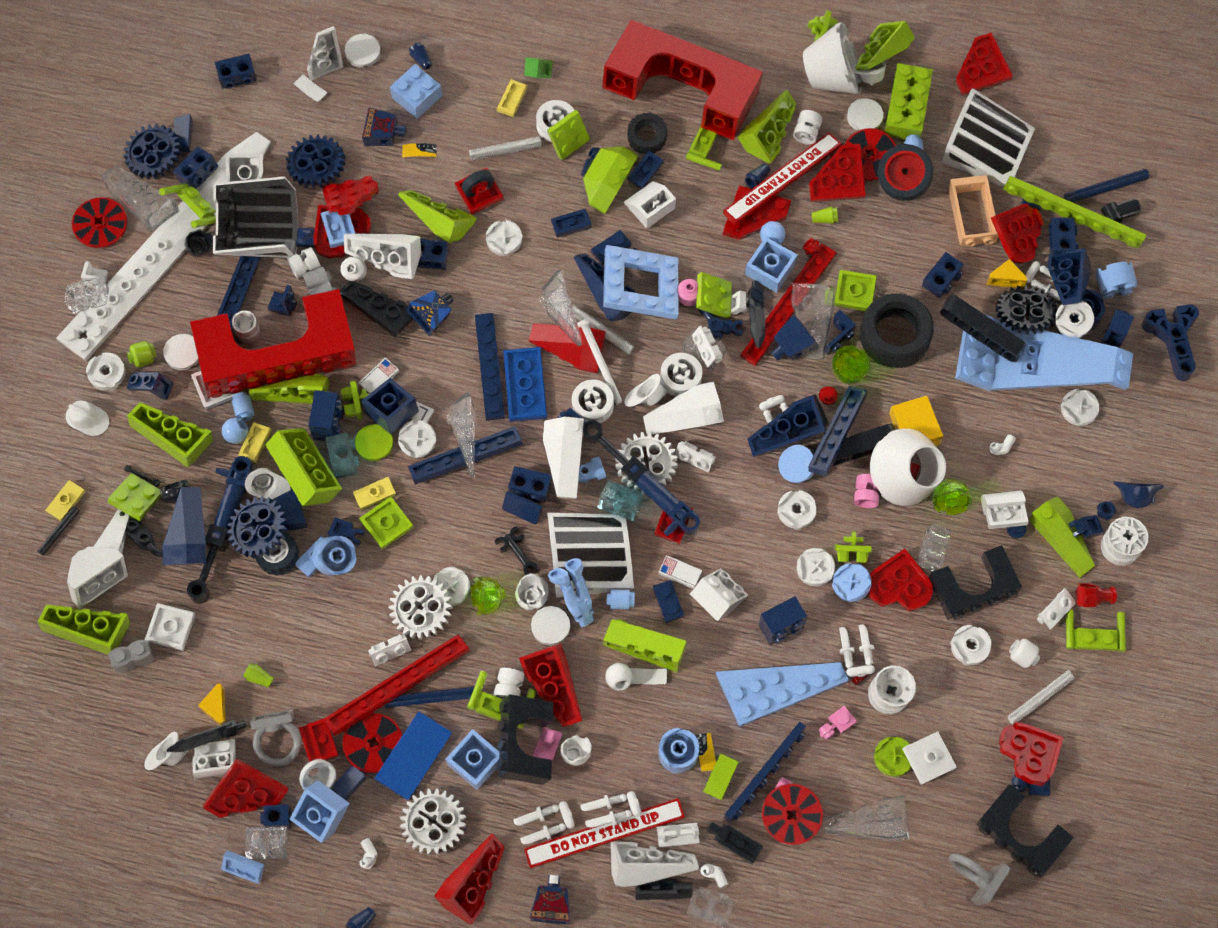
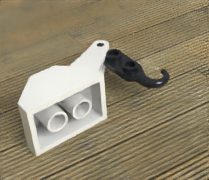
(103, 566)

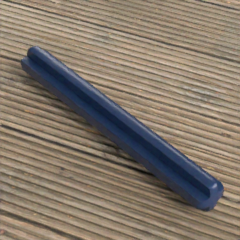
(1107, 185)
(431, 697)

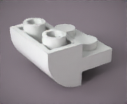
(1005, 509)
(213, 758)

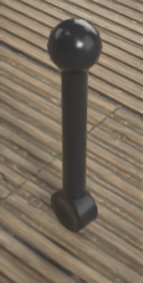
(155, 482)

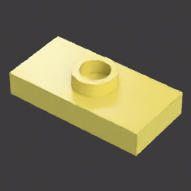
(512, 98)
(255, 442)
(374, 493)
(65, 500)

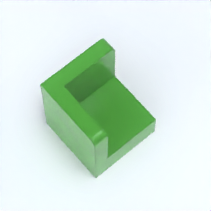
(538, 67)

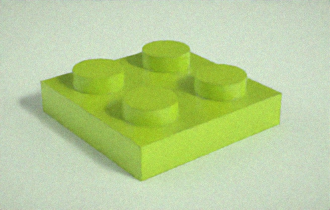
(568, 134)
(854, 290)
(714, 295)
(135, 497)
(386, 522)

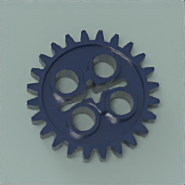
(152, 151)
(315, 161)
(257, 527)

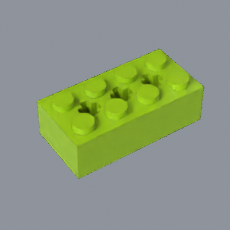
(908, 101)
(303, 466)

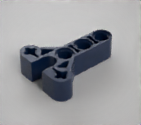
(1184, 317)

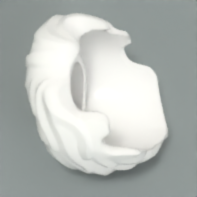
(531, 592)

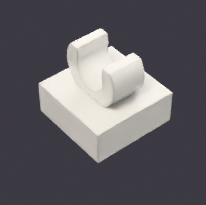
(739, 302)

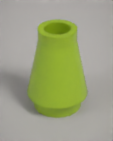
(827, 215)
(257, 675)

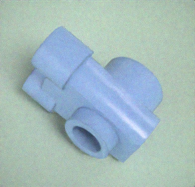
(594, 470)

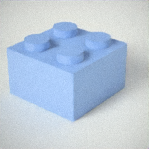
(416, 91)
(771, 264)
(474, 759)
(319, 811)

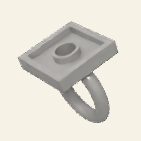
(275, 722)
(986, 881)

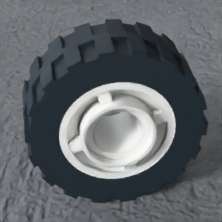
(284, 560)

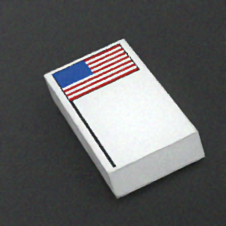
(378, 375)
(680, 572)

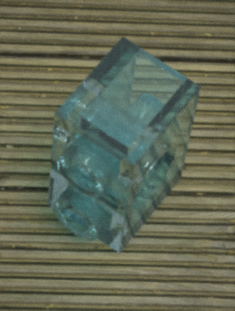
(342, 444)
(620, 500)

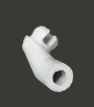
(714, 872)

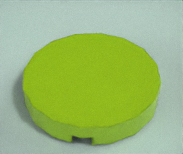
(373, 442)
(891, 758)

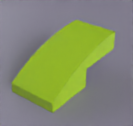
(721, 776)

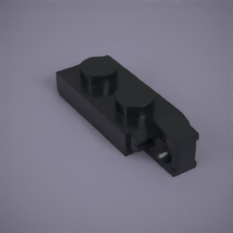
(735, 842)
(663, 890)

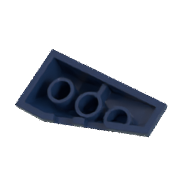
(1070, 274)
(594, 277)
(791, 427)
(186, 533)

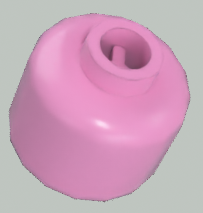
(688, 292)

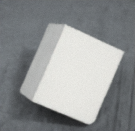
(90, 272)

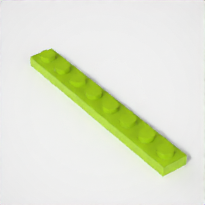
(1071, 210)

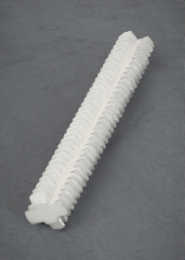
(505, 148)
(609, 334)
(1041, 697)

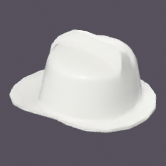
(873, 74)
(647, 393)
(87, 418)
(266, 484)
(160, 756)

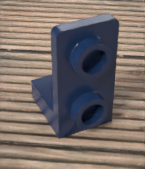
(283, 303)
(845, 324)
(151, 382)

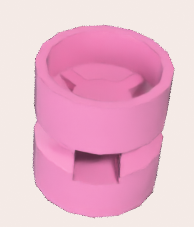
(866, 494)

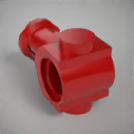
(1092, 595)

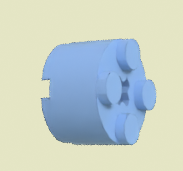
(1116, 279)
(344, 554)
(678, 739)

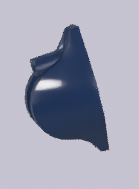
(1138, 494)

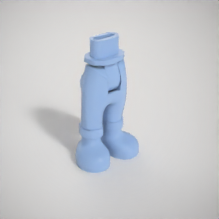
(580, 602)

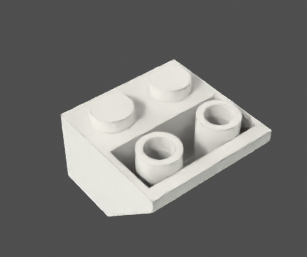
(651, 203)
(718, 594)

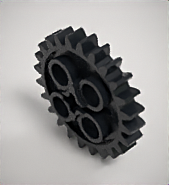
(1012, 309)

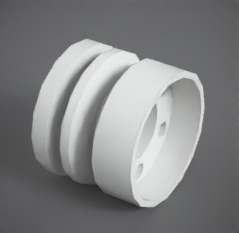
(1118, 548)
(895, 680)

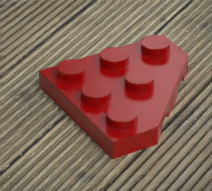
(983, 66)
(840, 177)
(773, 210)
(243, 791)

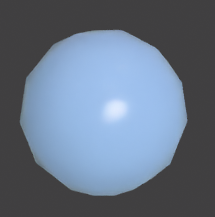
(773, 231)
(234, 430)

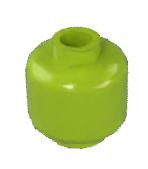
(141, 354)

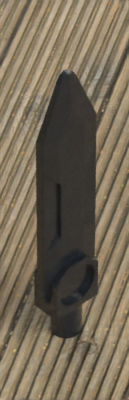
(756, 313)
(223, 731)

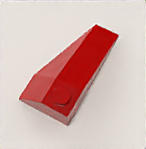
(555, 340)
(552, 678)
(467, 885)

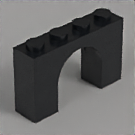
(957, 602)
(512, 761)
(1036, 858)

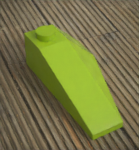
(884, 43)
(766, 131)
(442, 221)
(292, 391)
(1053, 522)

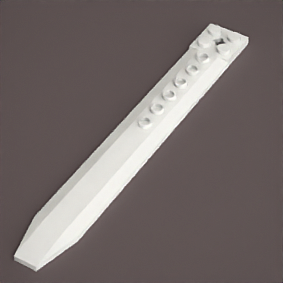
(147, 264)

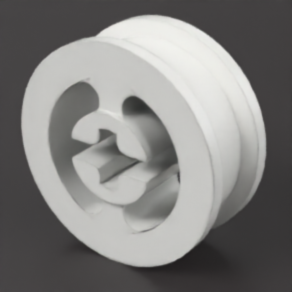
(554, 112)
(678, 364)
(592, 391)

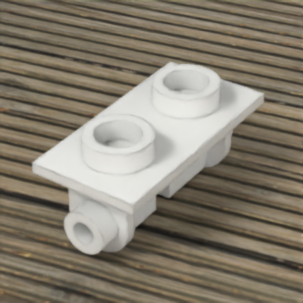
(703, 339)
(689, 454)
(1056, 609)
(397, 646)
(678, 834)

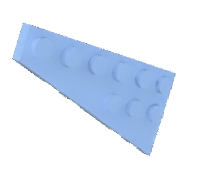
(768, 690)

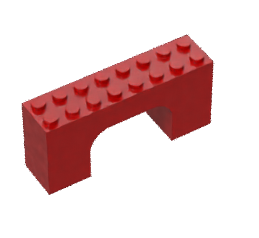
(650, 53)
(321, 349)

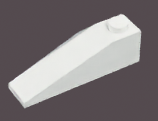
(325, 54)
(243, 167)
(390, 252)
(691, 409)
(563, 448)
(641, 865)

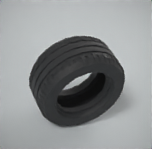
(904, 307)

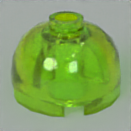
(850, 364)
(951, 497)
(486, 595)

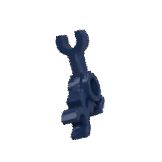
(720, 326)

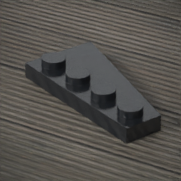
(378, 307)

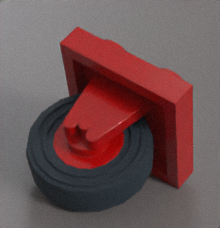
(479, 191)

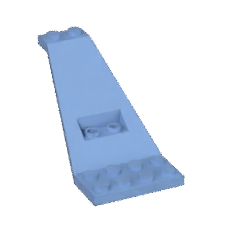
(1053, 363)

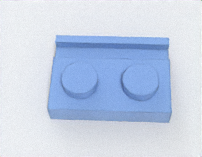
(336, 227)

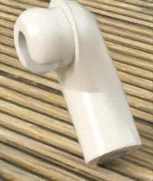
(1002, 448)
(370, 854)

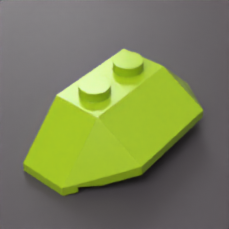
(607, 175)

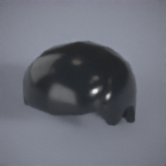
(199, 243)
(171, 491)

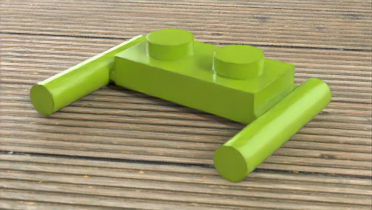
(701, 147)
(195, 201)
(1095, 638)
(486, 703)

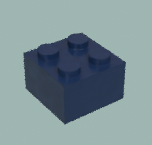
(390, 405)
(325, 415)
(782, 621)

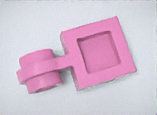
(840, 720)

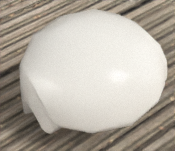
(576, 750)

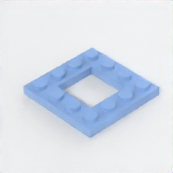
(616, 298)

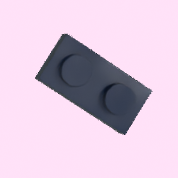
(645, 170)
(571, 223)
(668, 601)

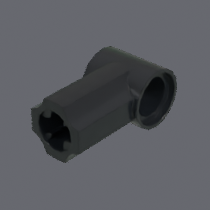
(1121, 210)

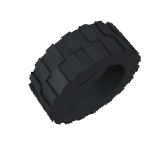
(640, 121)

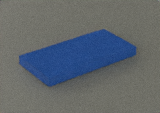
(525, 384)
(413, 755)

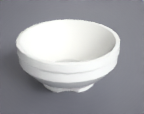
(326, 773)

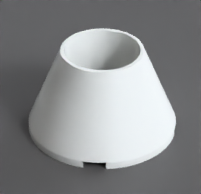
(832, 62)
(892, 467)

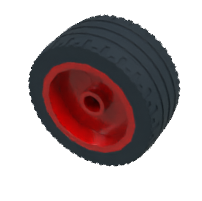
(905, 158)

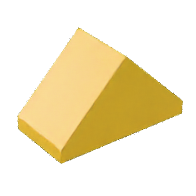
(1007, 276)
(214, 704)

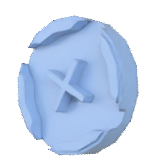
(795, 462)
(851, 582)

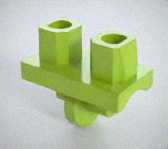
(821, 25)
(351, 392)
(862, 552)

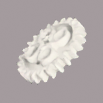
(663, 460)
(408, 595)
(444, 808)

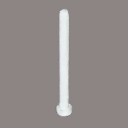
(600, 360)

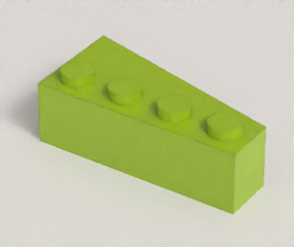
(177, 438)
(88, 628)
(645, 644)

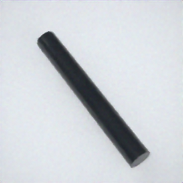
(58, 530)

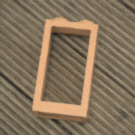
(972, 184)

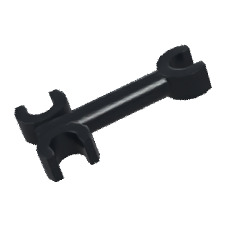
(510, 541)

